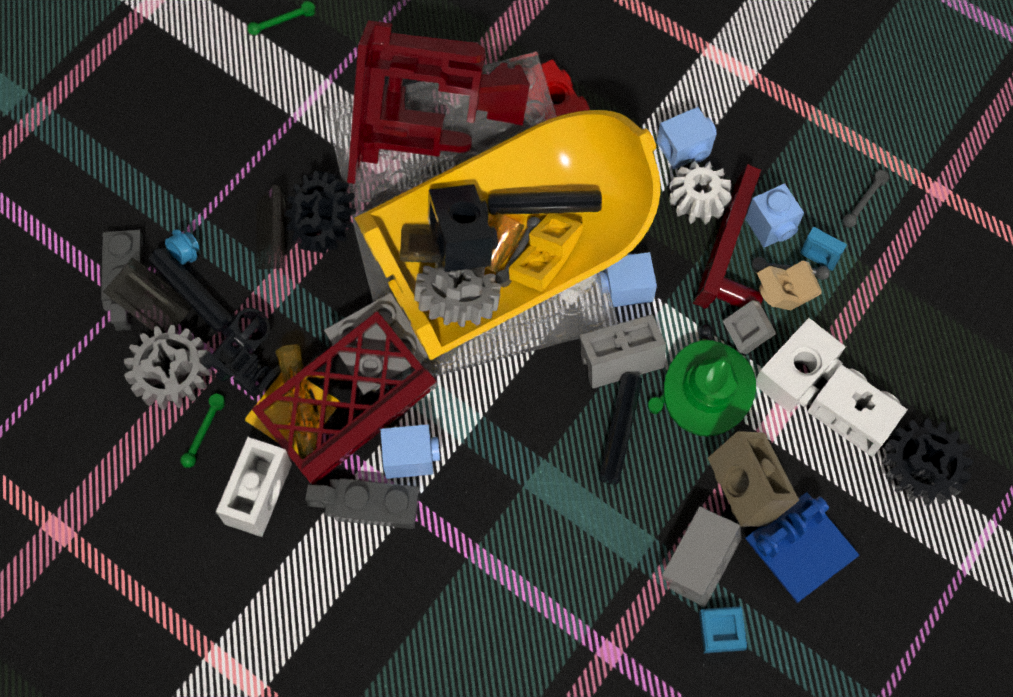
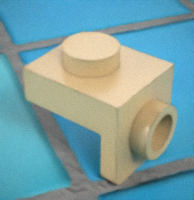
(788, 287)

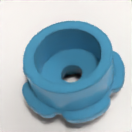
(182, 246)

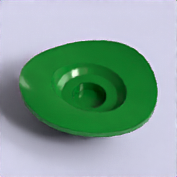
(709, 388)

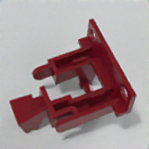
(457, 66)

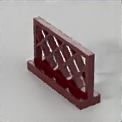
(368, 423)

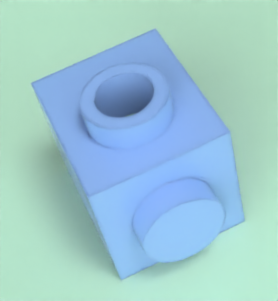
(686, 138)
(774, 215)
(631, 280)
(408, 451)

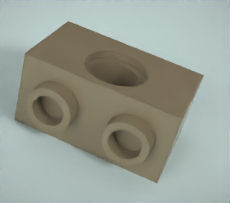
(752, 479)

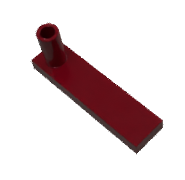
(713, 282)

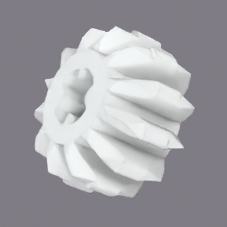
(686, 193)

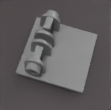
(375, 340)

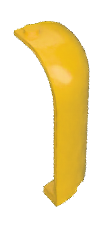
(561, 154)

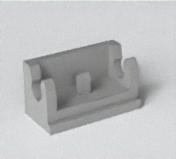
(621, 349)
(702, 556)

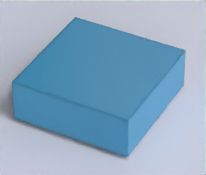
(823, 248)
(722, 629)

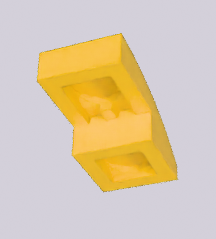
(548, 251)

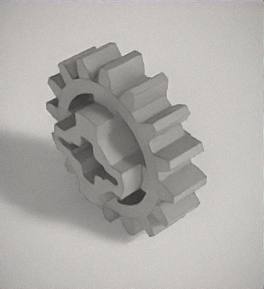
(457, 294)
(150, 367)

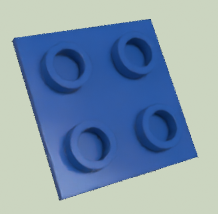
(803, 547)

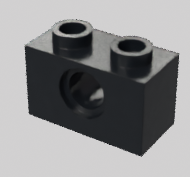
(461, 227)

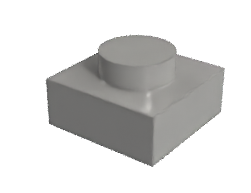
(749, 327)

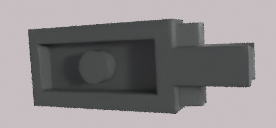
(117, 250)
(367, 502)

